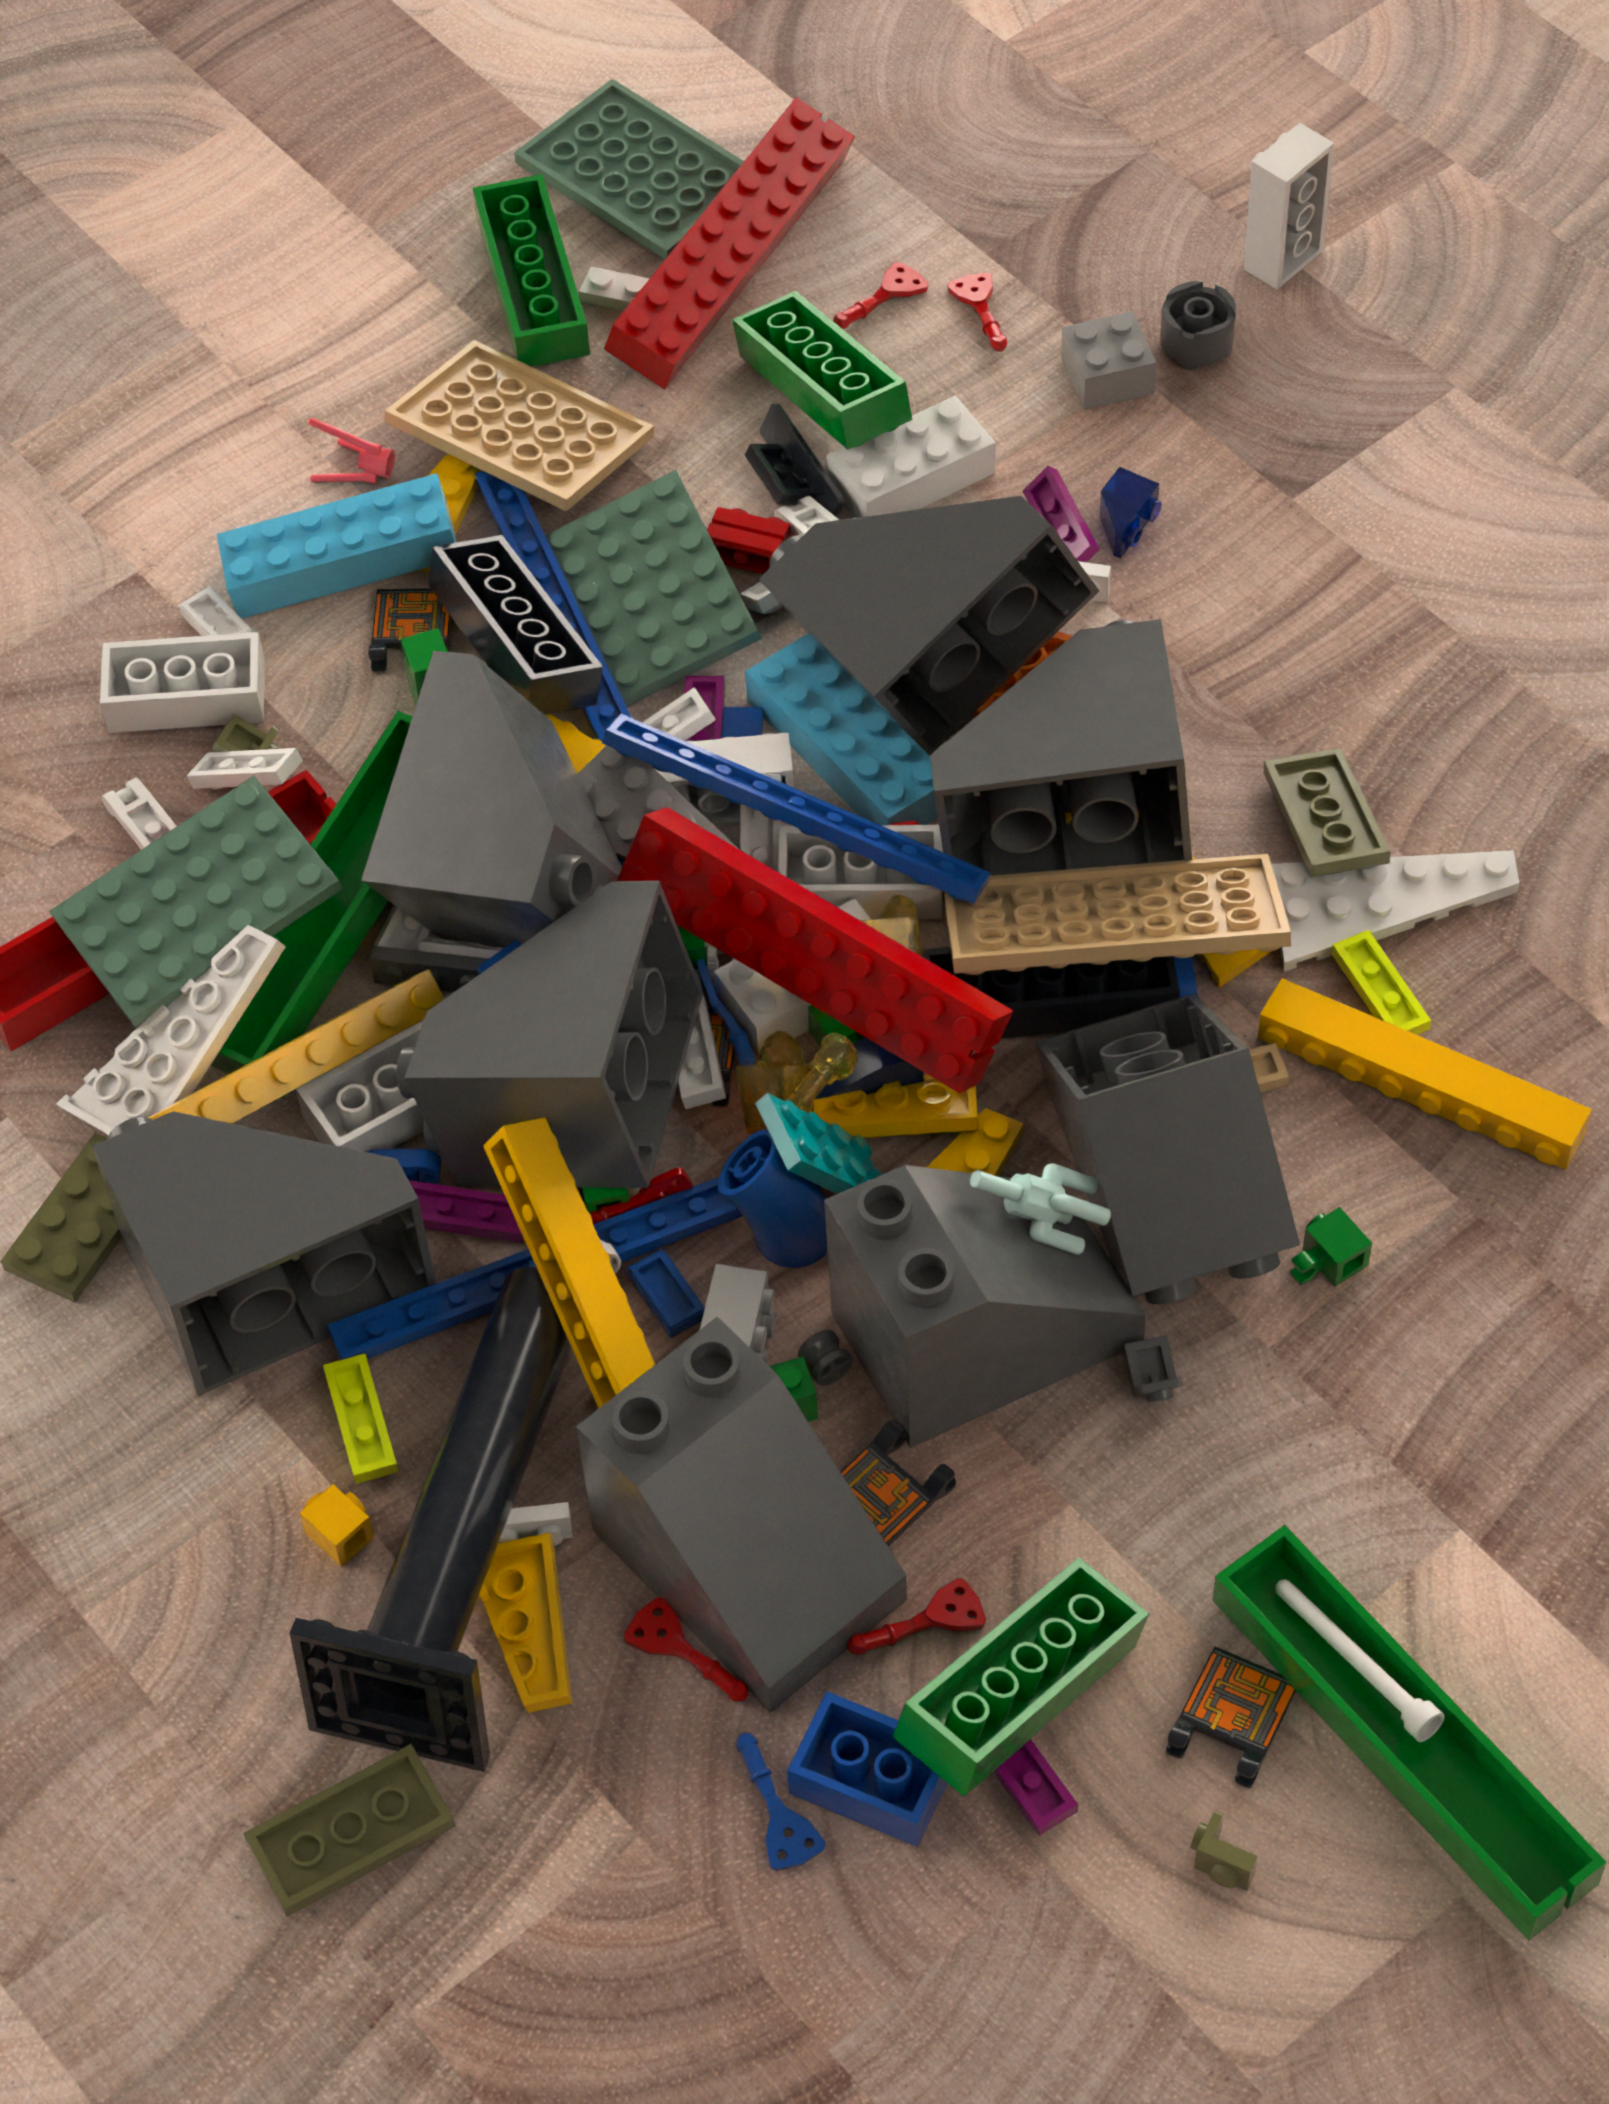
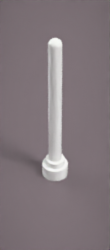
(1419, 1716)

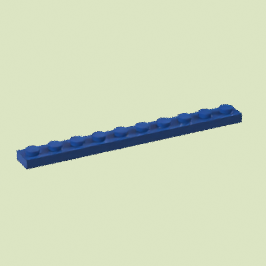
(524, 534)
(796, 808)
(477, 1290)

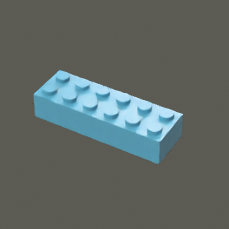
(335, 546)
(843, 734)

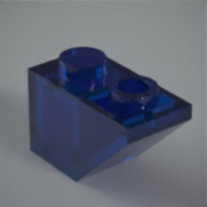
(1127, 507)

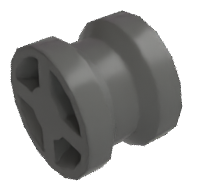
(825, 1357)

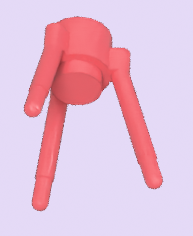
(372, 458)

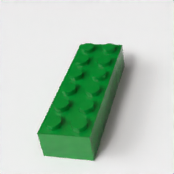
(531, 271)
(822, 370)
(1020, 1676)

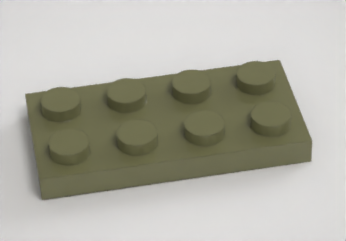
(1326, 812)
(68, 1232)
(349, 1830)

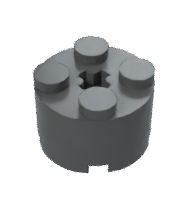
(1197, 324)

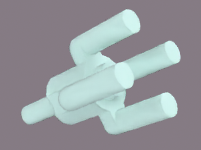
(1046, 1202)

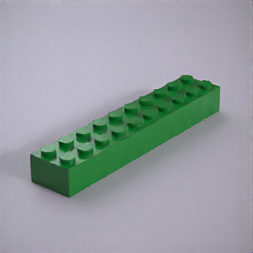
(330, 933)
(1450, 1783)

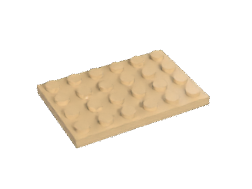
(519, 425)

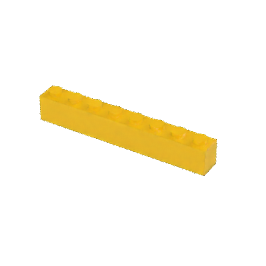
(313, 1052)
(1424, 1074)
(569, 1257)

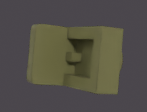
(243, 736)
(1222, 1861)

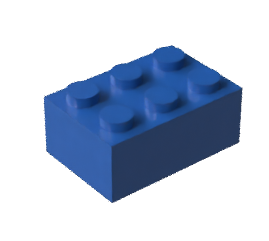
(863, 1772)

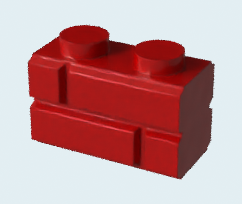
(747, 539)

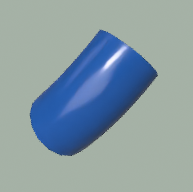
(777, 1204)

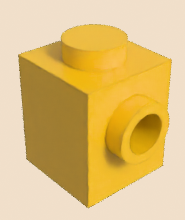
(337, 1523)

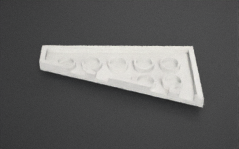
(1385, 897)
(177, 1042)

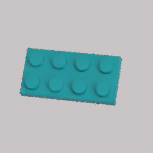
(816, 1148)

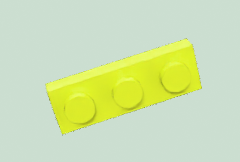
(1379, 983)
(360, 1418)

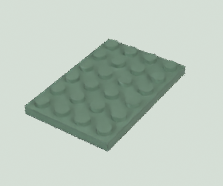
(631, 165)
(652, 588)
(190, 894)

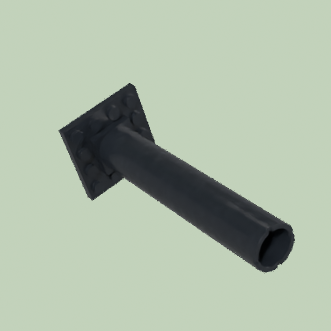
(405, 1672)

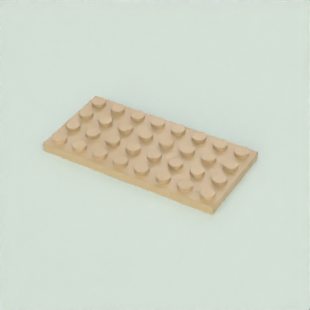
(1118, 914)

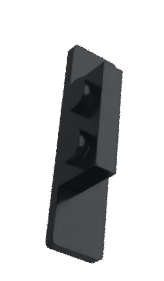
(790, 466)

